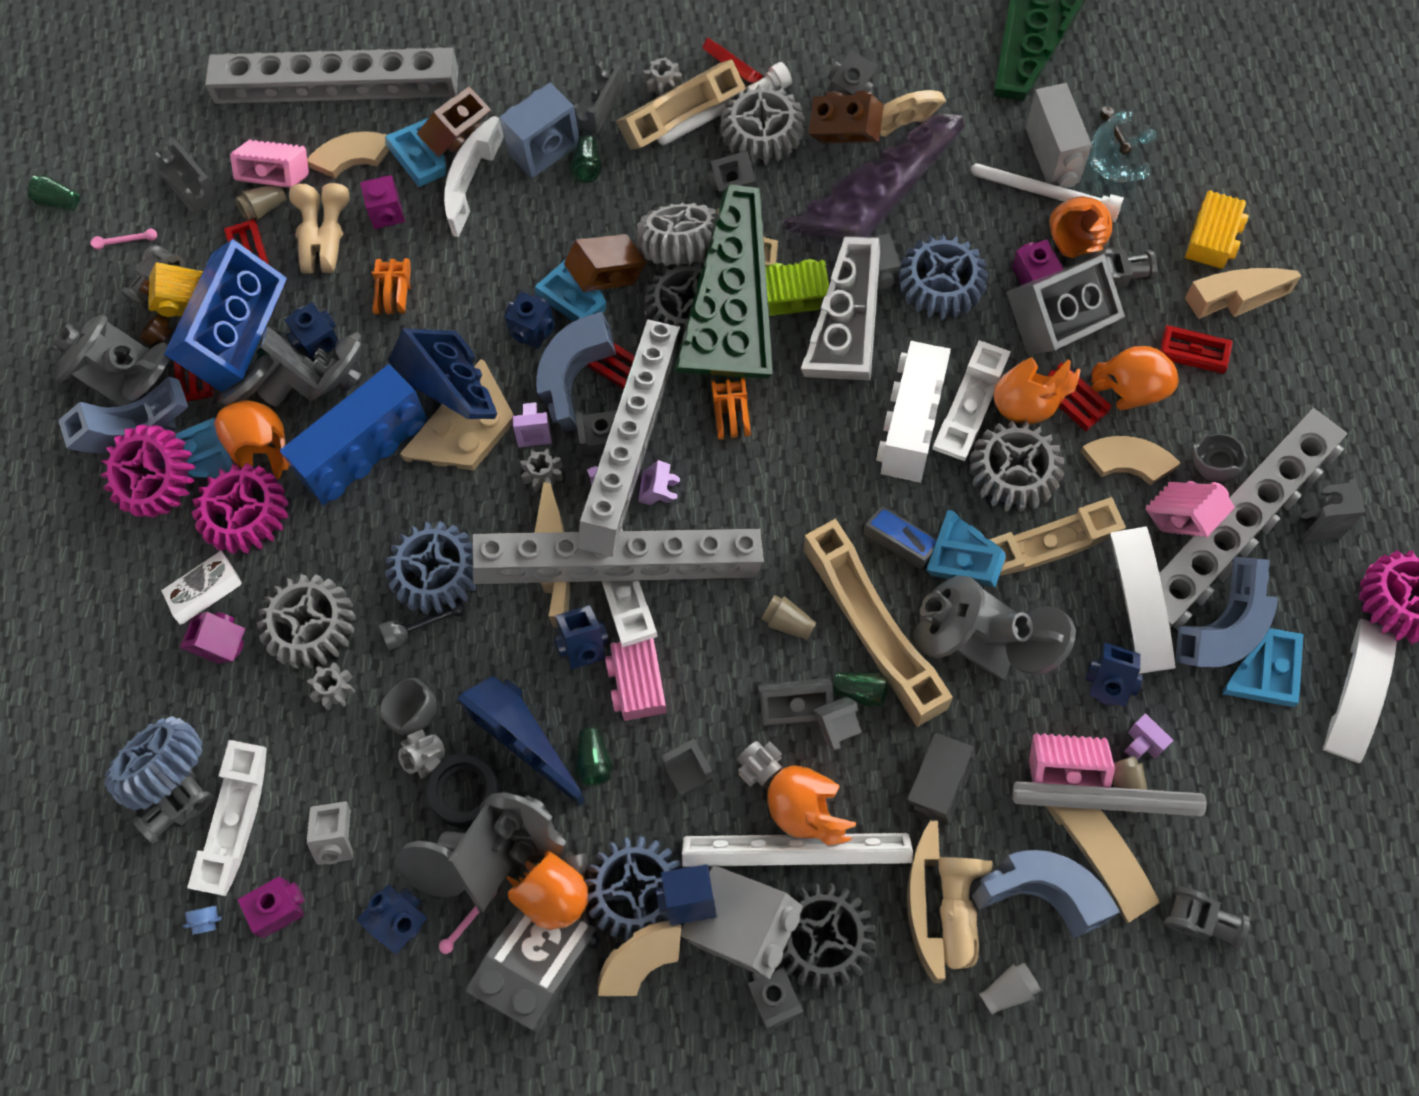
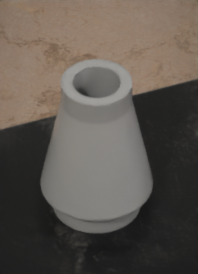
(1010, 989)

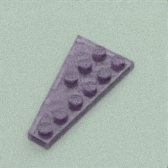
(874, 189)

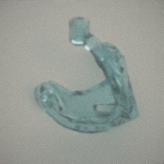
(1105, 151)

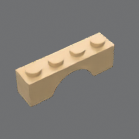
(680, 104)

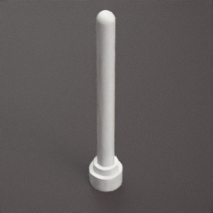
(777, 76)
(1112, 203)

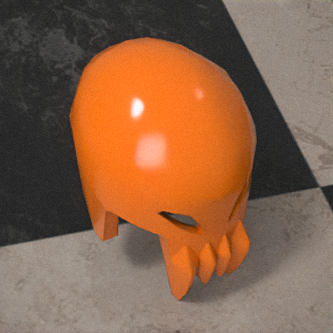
(1080, 226)
(1142, 376)
(1030, 396)
(248, 429)
(800, 805)
(551, 893)

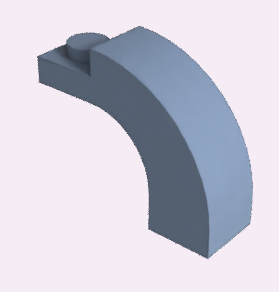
(565, 357)
(94, 427)
(1239, 626)
(1058, 880)

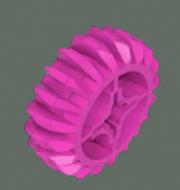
(156, 451)
(250, 522)
(1387, 592)

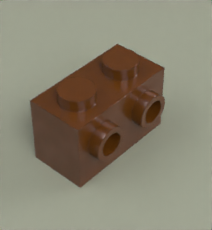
(846, 118)
(453, 122)
(604, 262)

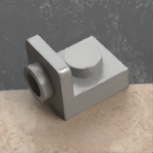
(330, 833)

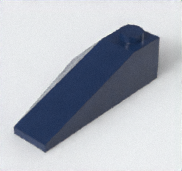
(443, 369)
(506, 717)

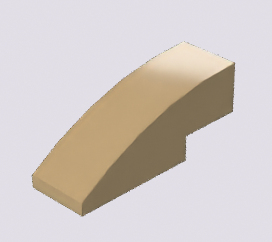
(1240, 290)

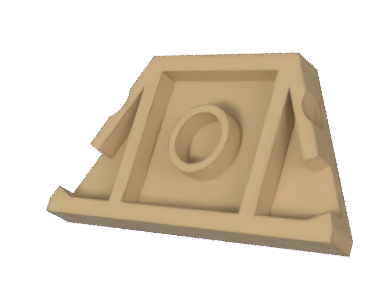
(457, 440)

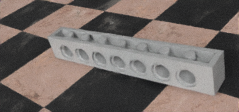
(332, 75)
(1313, 434)
(628, 439)
(637, 556)

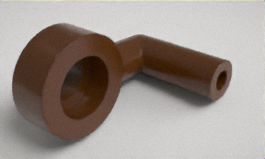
(157, 327)

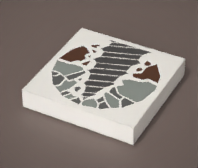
(201, 587)

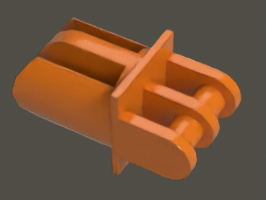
(391, 286)
(730, 404)

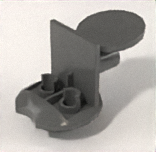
(108, 360)
(290, 369)
(989, 633)
(477, 861)

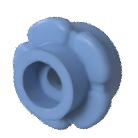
(202, 919)

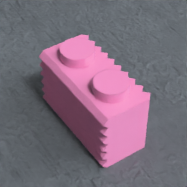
(269, 163)
(1190, 508)
(637, 680)
(1071, 760)

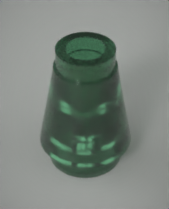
(586, 160)
(51, 193)
(862, 688)
(593, 759)

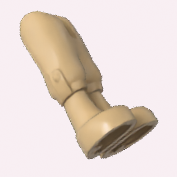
(328, 236)
(957, 912)

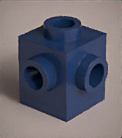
(529, 319)
(311, 330)
(582, 644)
(1114, 675)
(393, 917)

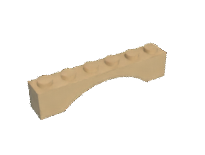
(907, 671)

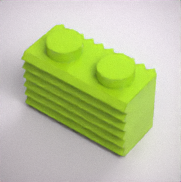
(796, 287)

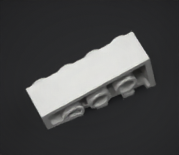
(845, 328)
(914, 411)

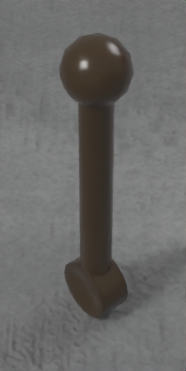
(1125, 147)

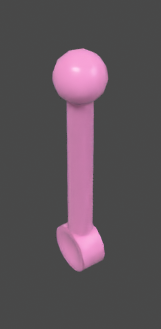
(99, 243)
(446, 945)

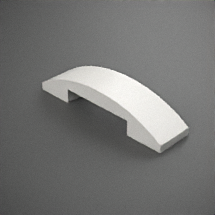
(480, 144)
(971, 401)
(1144, 599)
(629, 611)
(1362, 692)
(232, 820)

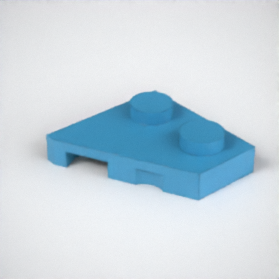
(415, 155)
(567, 296)
(206, 450)
(965, 552)
(1270, 670)

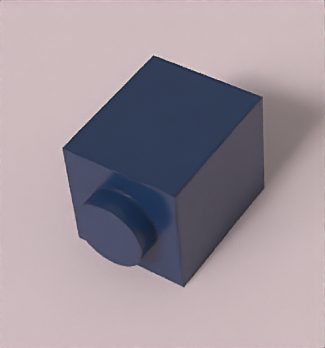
(687, 895)

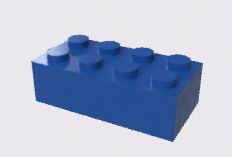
(226, 316)
(355, 435)

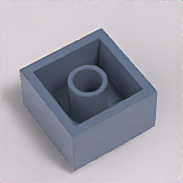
(540, 130)

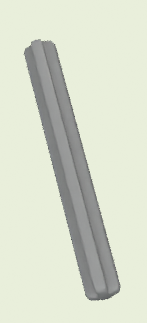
(1109, 798)

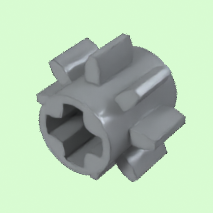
(662, 76)
(538, 463)
(335, 694)
(421, 753)
(759, 763)

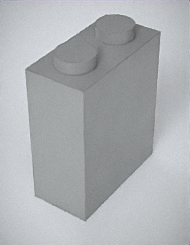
(1058, 136)
(749, 923)

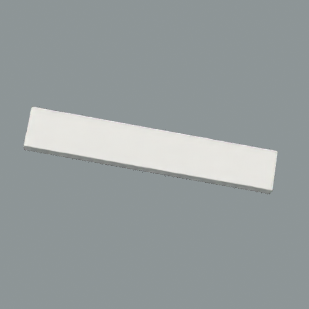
(789, 850)

